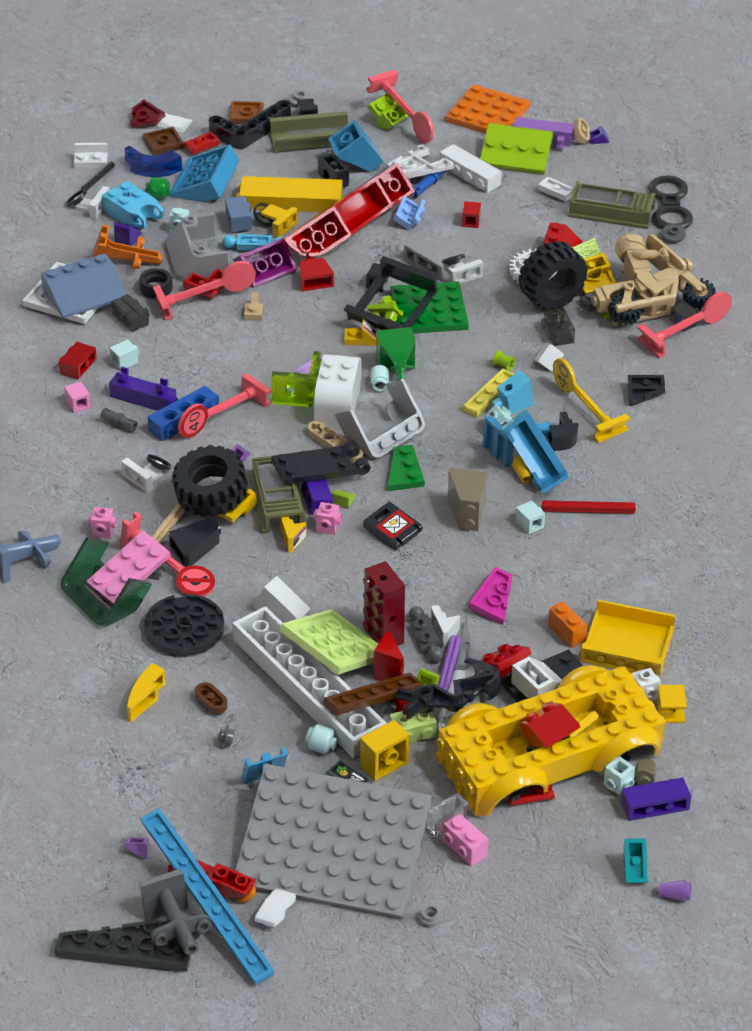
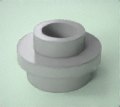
(430, 915)

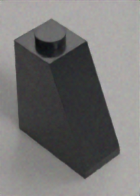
(194, 540)

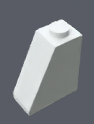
(281, 601)

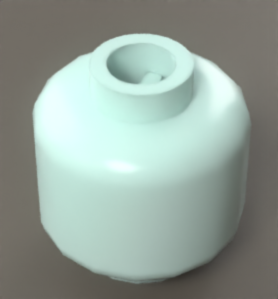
(321, 739)

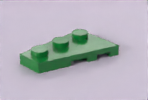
(405, 469)

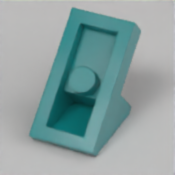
(635, 860)

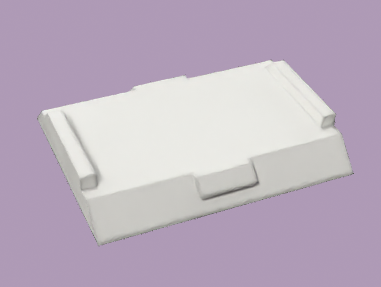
(179, 123)

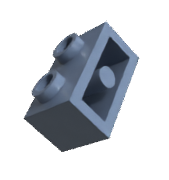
(239, 213)

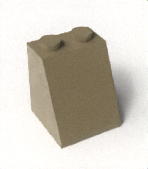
(467, 496)

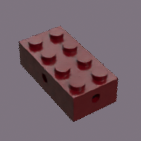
(383, 603)

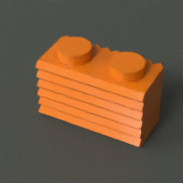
(567, 624)

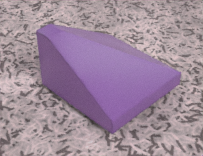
(243, 453)
(138, 846)

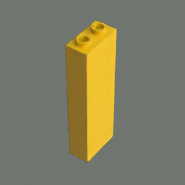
(301, 193)

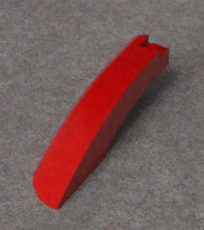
(350, 213)

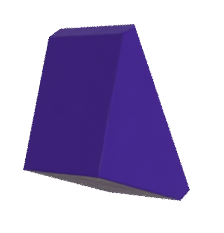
(125, 234)

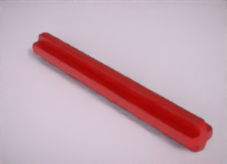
(588, 506)

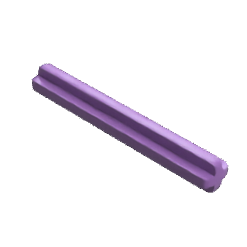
(449, 662)

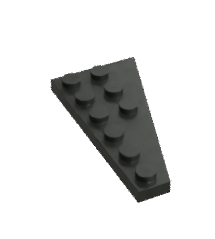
(124, 945)

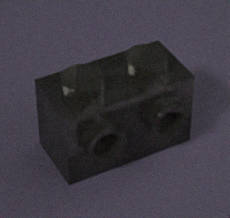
(558, 327)

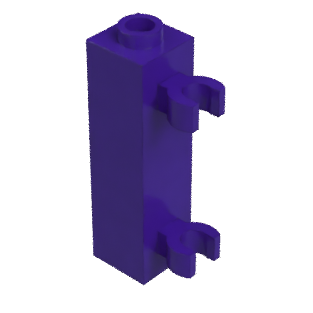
(140, 391)

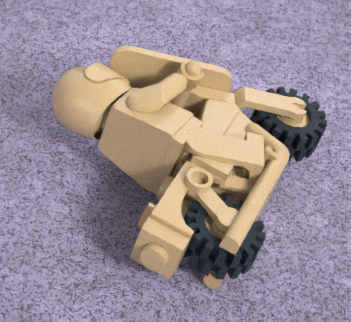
(647, 291)

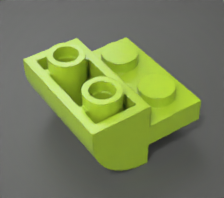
(386, 112)

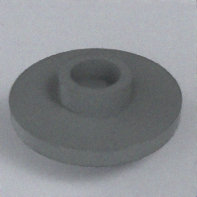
(673, 233)

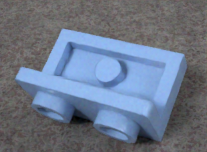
(408, 213)

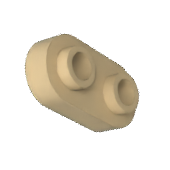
(581, 130)

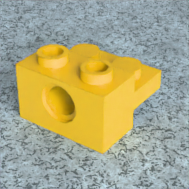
(597, 273)

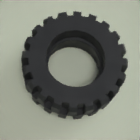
(563, 285)
(208, 463)

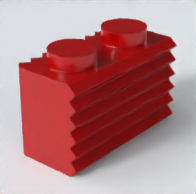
(77, 360)

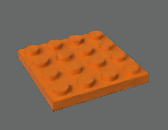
(486, 106)

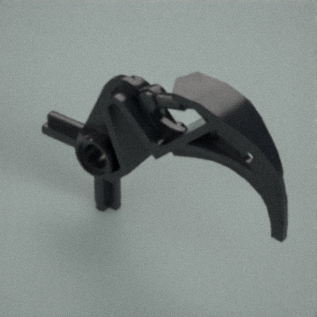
(431, 696)

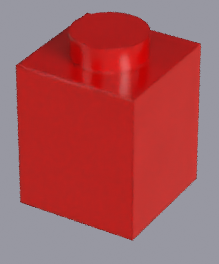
(471, 214)

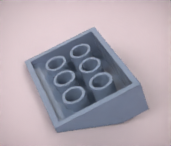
(82, 285)

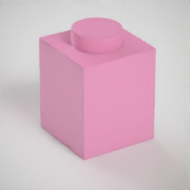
(77, 397)

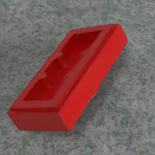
(201, 143)

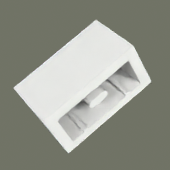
(533, 677)

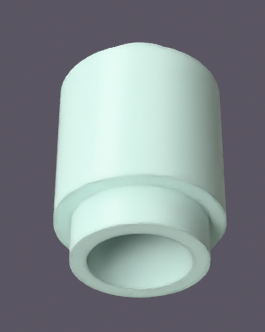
(379, 378)

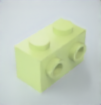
(417, 727)

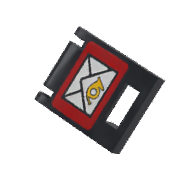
(395, 528)

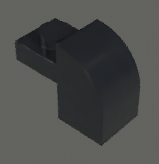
(563, 435)

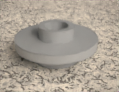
(298, 95)

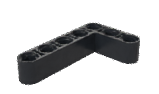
(250, 131)

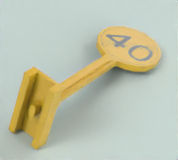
(566, 381)

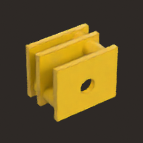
(672, 698)

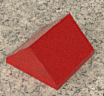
(387, 659)

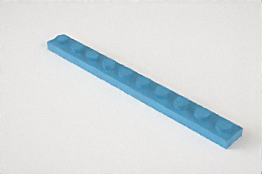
(208, 897)

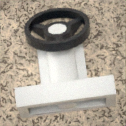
(94, 206)
(463, 272)
(145, 476)

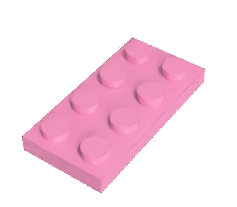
(134, 561)

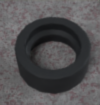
(155, 275)

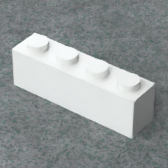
(472, 168)

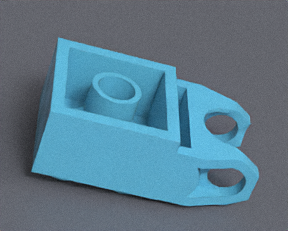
(131, 205)

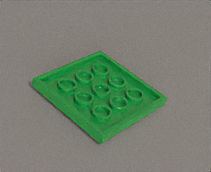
(443, 312)

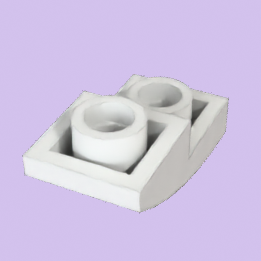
(274, 907)

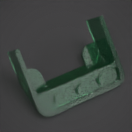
(75, 586)

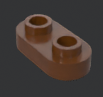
(211, 698)

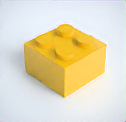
(384, 750)

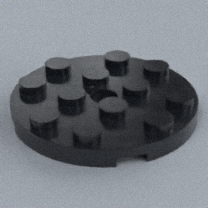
(164, 622)

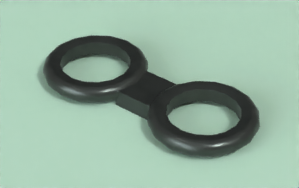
(670, 202)

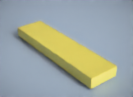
(482, 399)

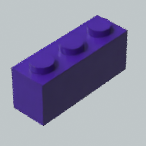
(655, 799)

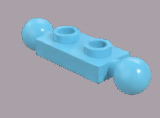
(247, 241)

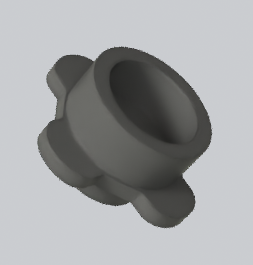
(226, 736)

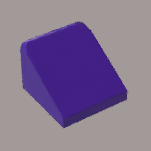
(598, 136)

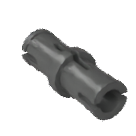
(119, 419)

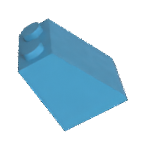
(356, 147)

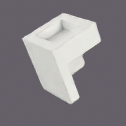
(548, 355)

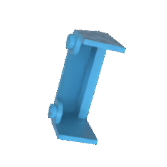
(535, 451)

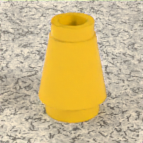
(521, 469)

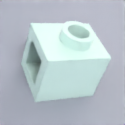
(124, 354)
(530, 517)

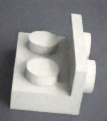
(90, 155)

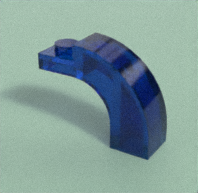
(153, 166)

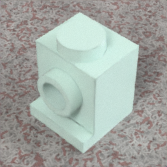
(176, 216)

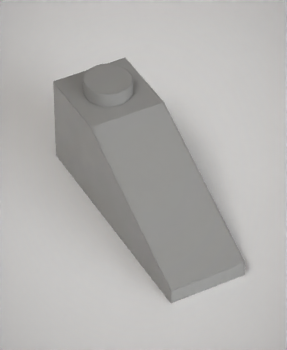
(424, 256)

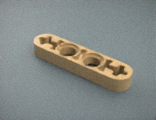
(319, 431)

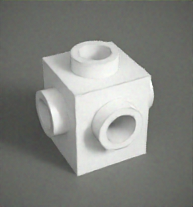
(649, 682)

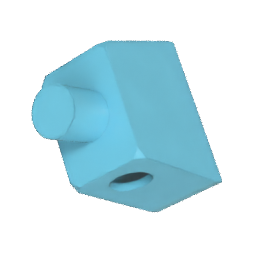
(515, 393)

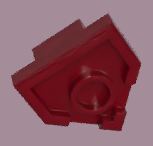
(145, 115)

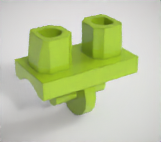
(386, 308)

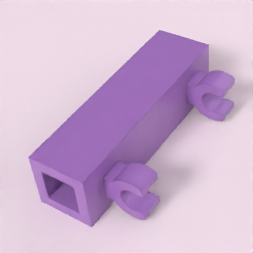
(562, 132)

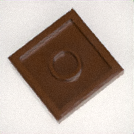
(163, 140)

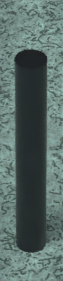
(98, 176)

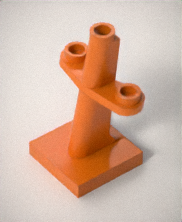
(125, 252)

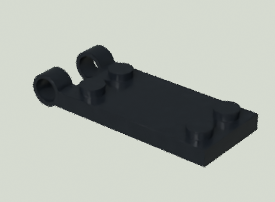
(320, 464)

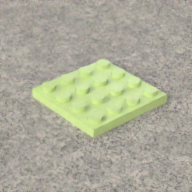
(331, 641)

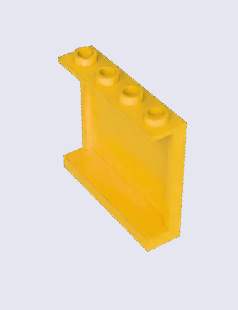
(628, 638)

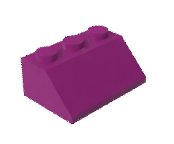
(269, 261)

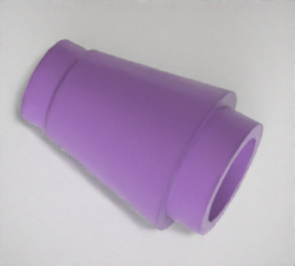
(676, 890)

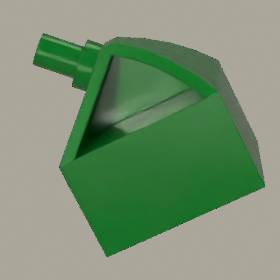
(396, 350)

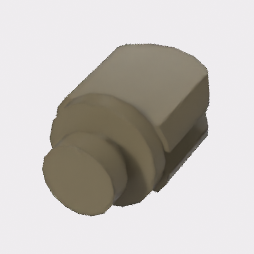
(645, 771)

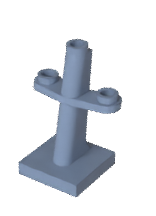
(26, 548)

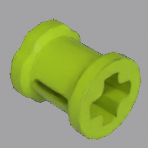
(503, 360)

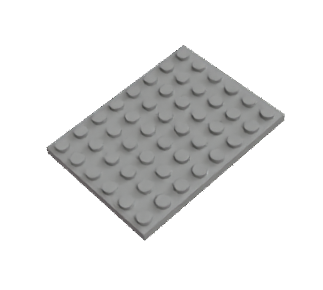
(334, 840)

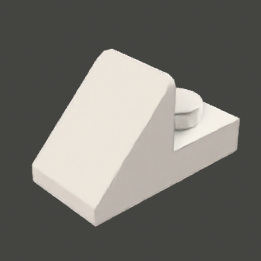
(444, 626)

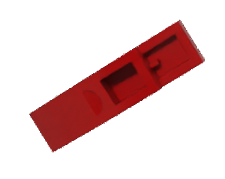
(226, 880)

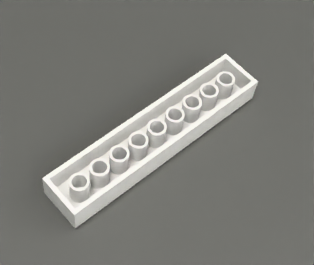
(302, 677)

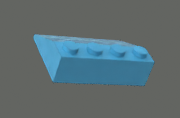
(206, 175)

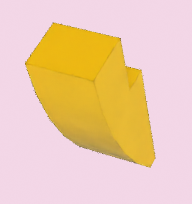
(145, 691)

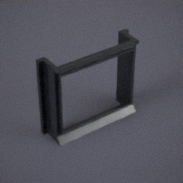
(403, 273)

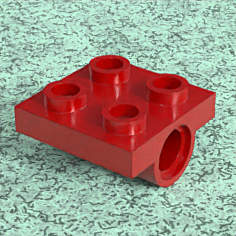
(506, 657)

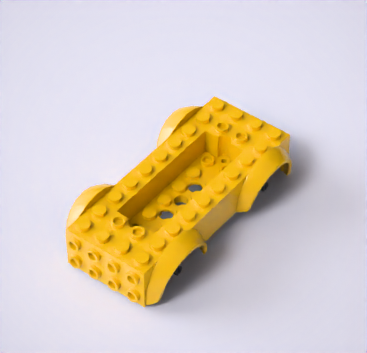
(487, 747)

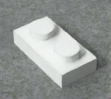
(555, 188)

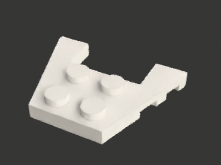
(415, 166)

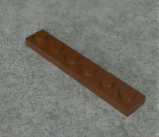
(370, 694)

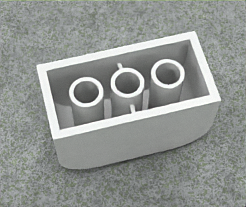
(336, 388)

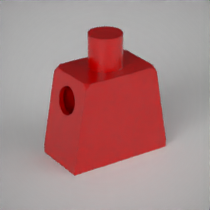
(315, 274)

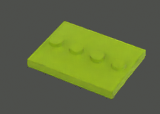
(516, 148)

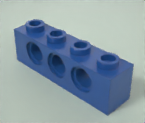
(166, 420)

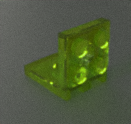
(303, 385)

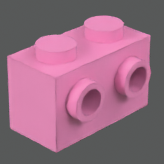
(465, 839)

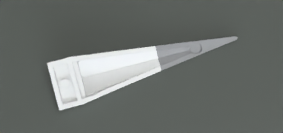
(462, 670)

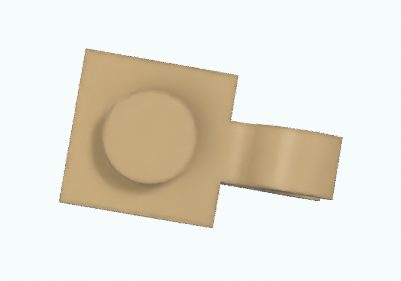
(253, 310)

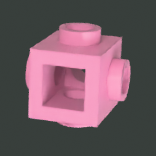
(327, 518)
(102, 522)

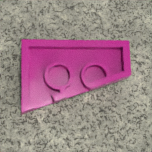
(493, 596)

